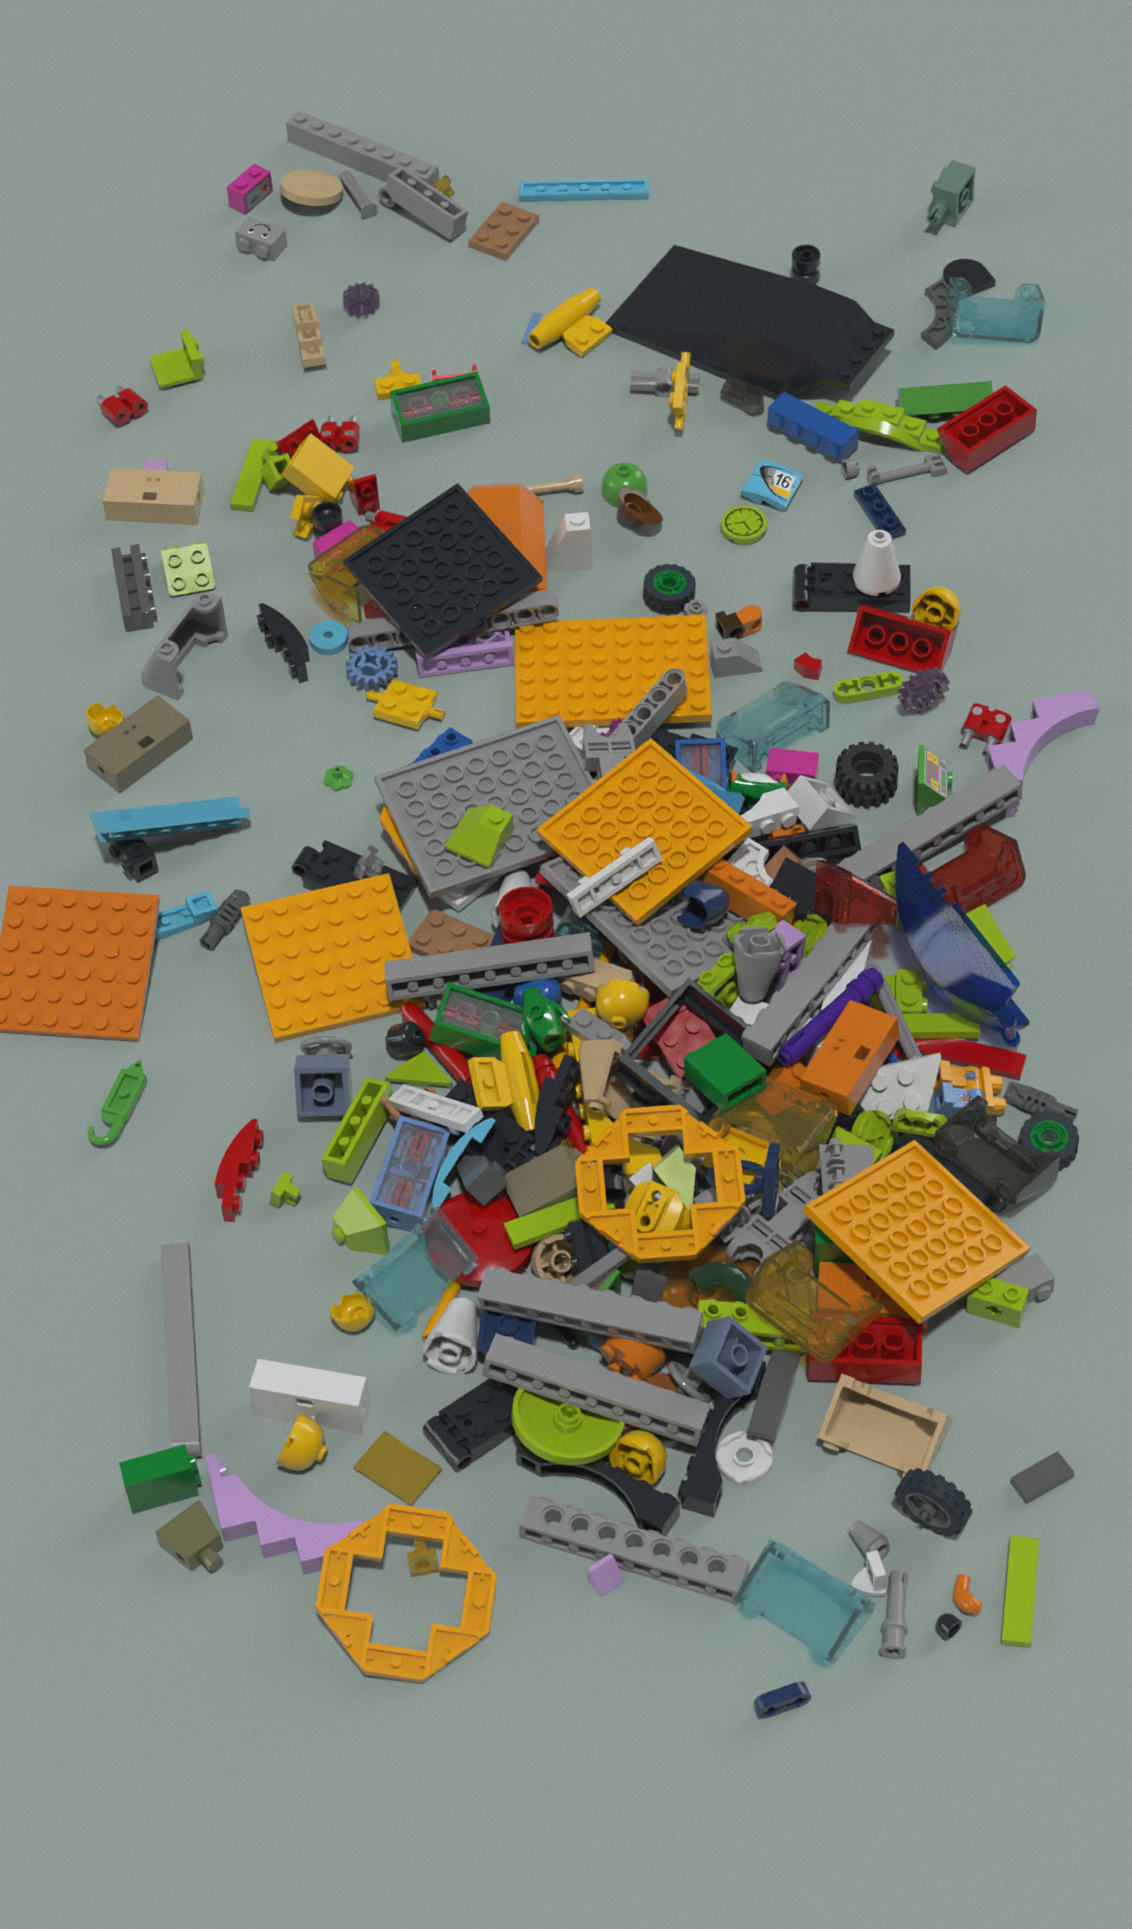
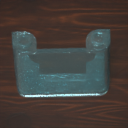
(996, 318)
(771, 720)
(416, 1270)
(804, 1601)

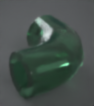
(722, 1276)

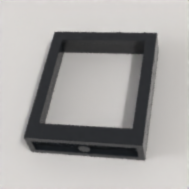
(644, 1082)

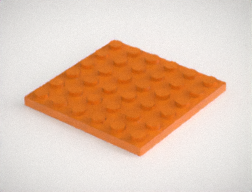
(76, 962)

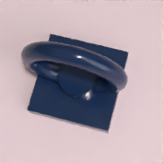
(766, 1179)

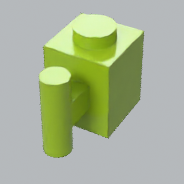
(274, 467)

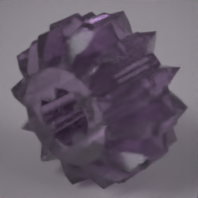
(361, 299)

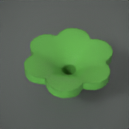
(338, 778)

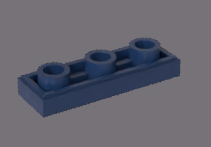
(879, 511)

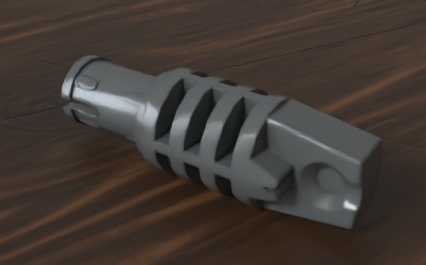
(224, 918)
(1036, 1100)

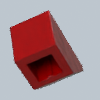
(364, 494)

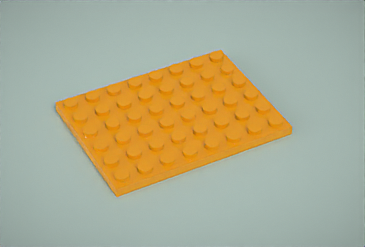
(606, 666)

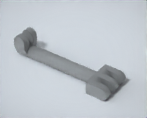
(933, 464)

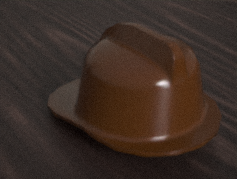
(636, 508)

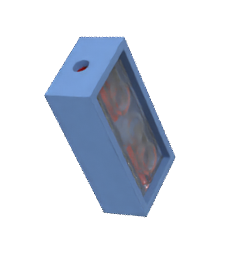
(409, 1172)

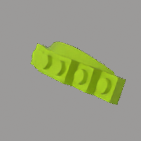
(885, 422)

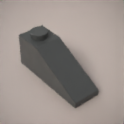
(481, 1176)

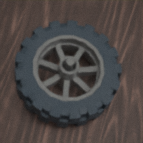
(933, 1502)

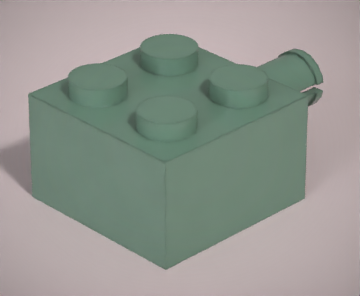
(952, 194)

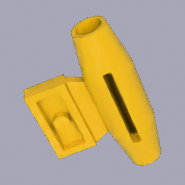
(572, 322)
(507, 1081)

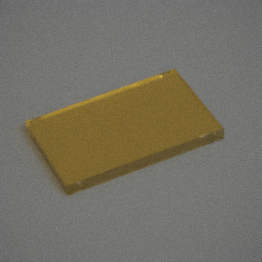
(397, 1468)

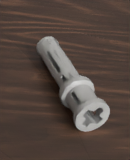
(894, 1625)

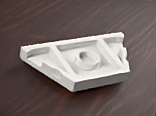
(902, 1085)

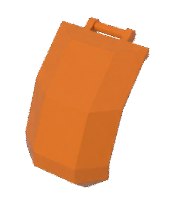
(519, 517)

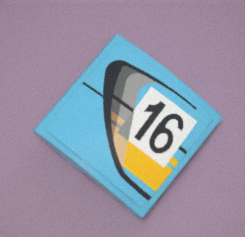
(772, 484)

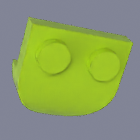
(916, 1123)

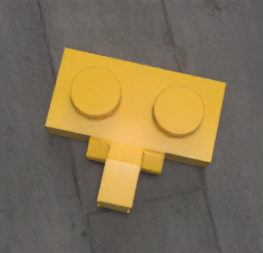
(395, 380)
(302, 512)

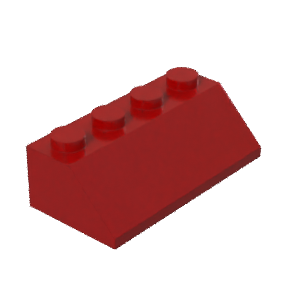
(987, 428)
(900, 639)
(881, 1354)

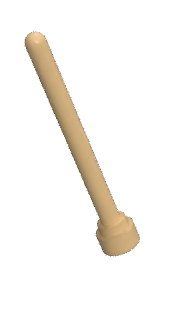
(573, 484)

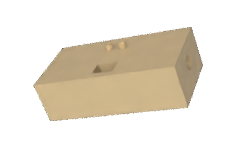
(153, 496)

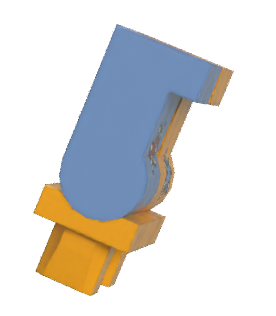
(960, 1085)

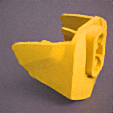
(664, 1215)

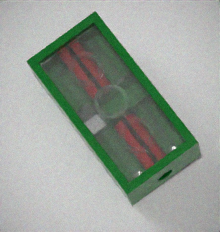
(440, 407)
(476, 1022)

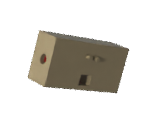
(138, 744)

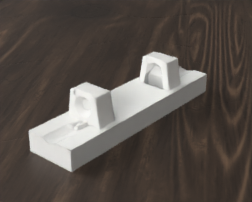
(614, 876)
(435, 1108)

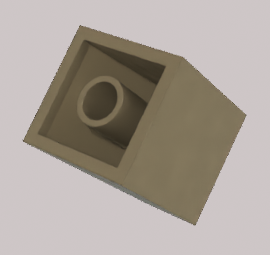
(543, 1180)

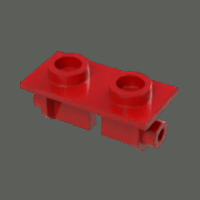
(292, 441)

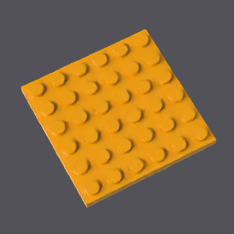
(639, 800)
(326, 956)
(916, 1231)

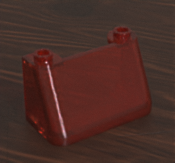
(984, 872)

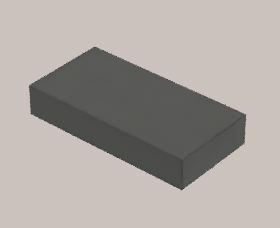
(1042, 1477)

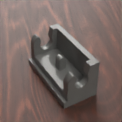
(649, 1284)

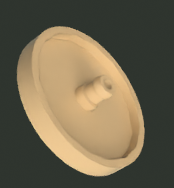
(311, 187)

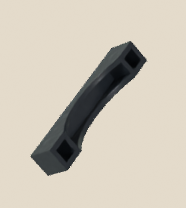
(704, 1483)
(646, 1505)

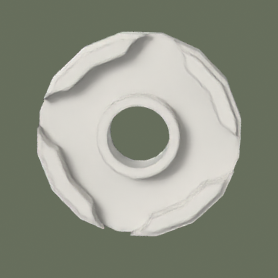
(744, 1472)

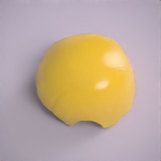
(103, 719)
(352, 1312)

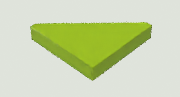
(420, 1072)

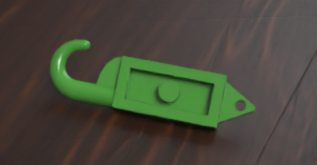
(120, 1102)

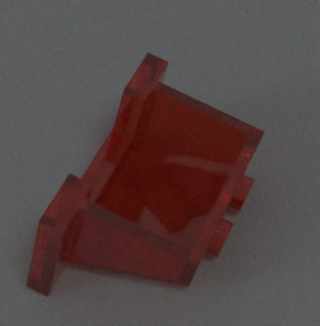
(851, 897)

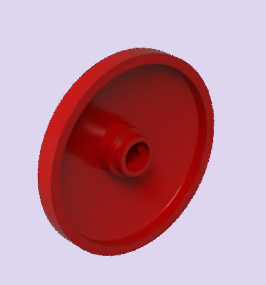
(486, 1235)

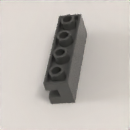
(132, 588)

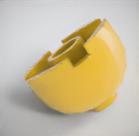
(938, 606)
(621, 1003)
(303, 1444)
(640, 1455)

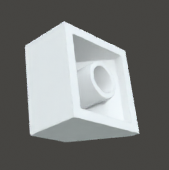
(819, 804)

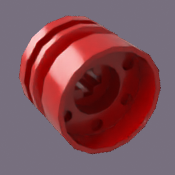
(526, 915)

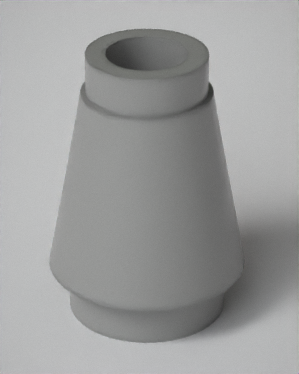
(869, 1539)

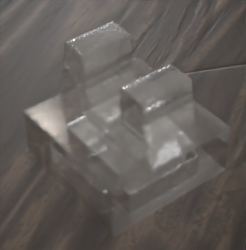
(369, 864)

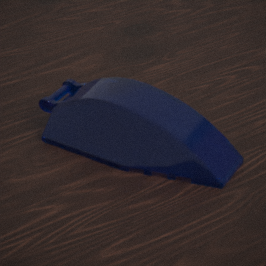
(954, 953)

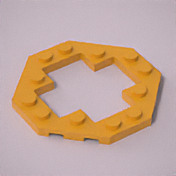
(620, 1224)
(444, 1641)

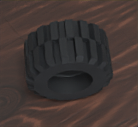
(866, 789)

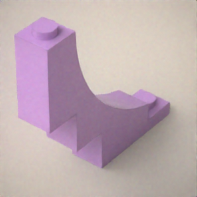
(1049, 720)
(245, 1515)

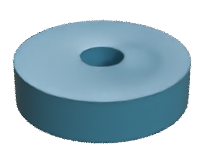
(320, 638)

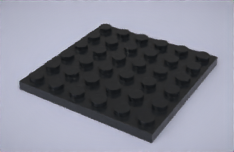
(442, 571)

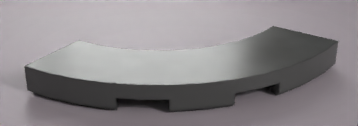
(939, 330)

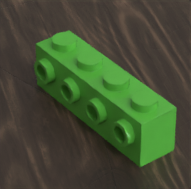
(942, 398)

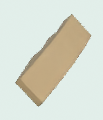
(309, 334)

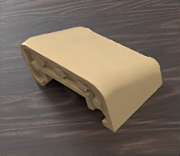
(602, 1088)
(883, 1426)

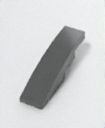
(774, 1394)

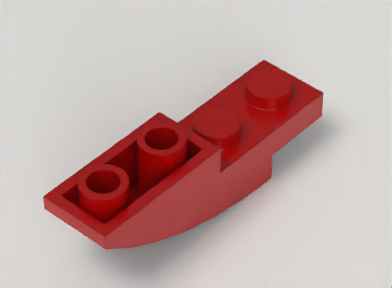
(236, 1166)

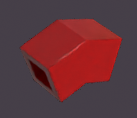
(808, 667)

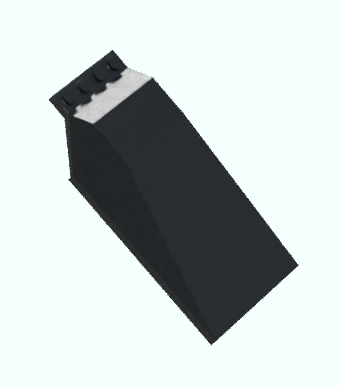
(750, 324)

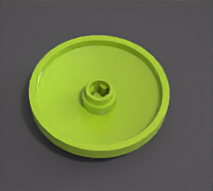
(562, 1430)

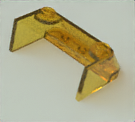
(333, 578)

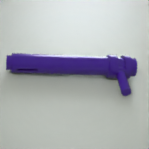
(859, 990)

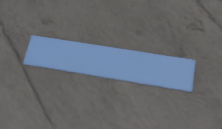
(532, 324)

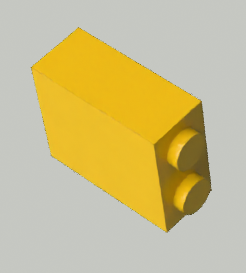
(318, 470)

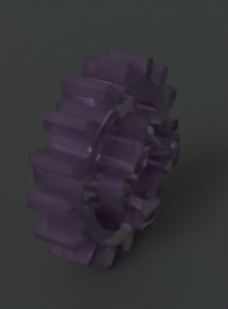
(923, 690)

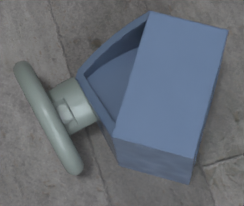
(323, 1077)
(724, 1358)

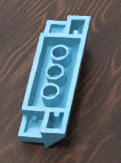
(168, 819)

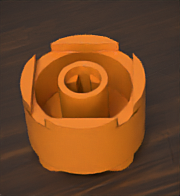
(632, 1357)

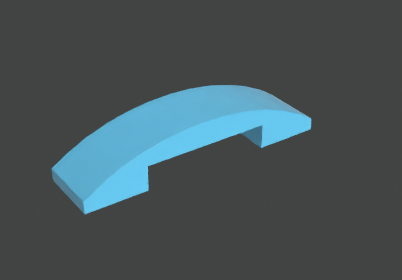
(181, 918)
(477, 1133)

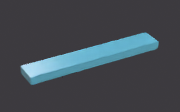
(584, 190)

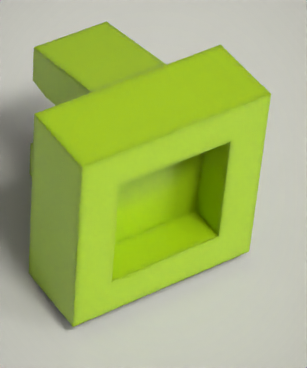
(285, 1192)

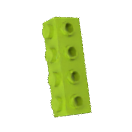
(357, 1131)
(749, 1320)

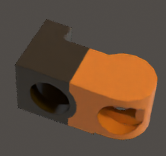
(740, 623)

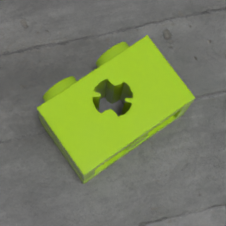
(999, 1302)

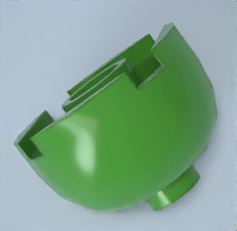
(622, 476)

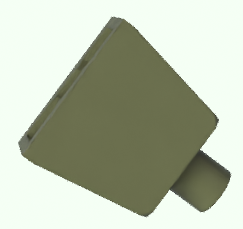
(192, 1538)

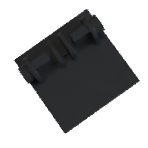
(798, 885)

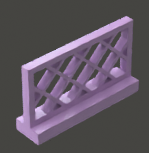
(469, 656)

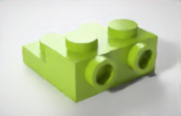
(722, 980)
(907, 991)

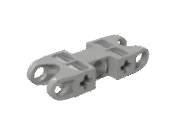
(603, 752)
(763, 1237)

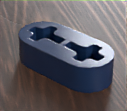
(782, 1699)

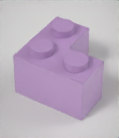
(794, 950)

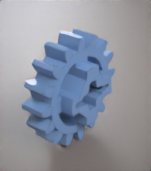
(371, 667)

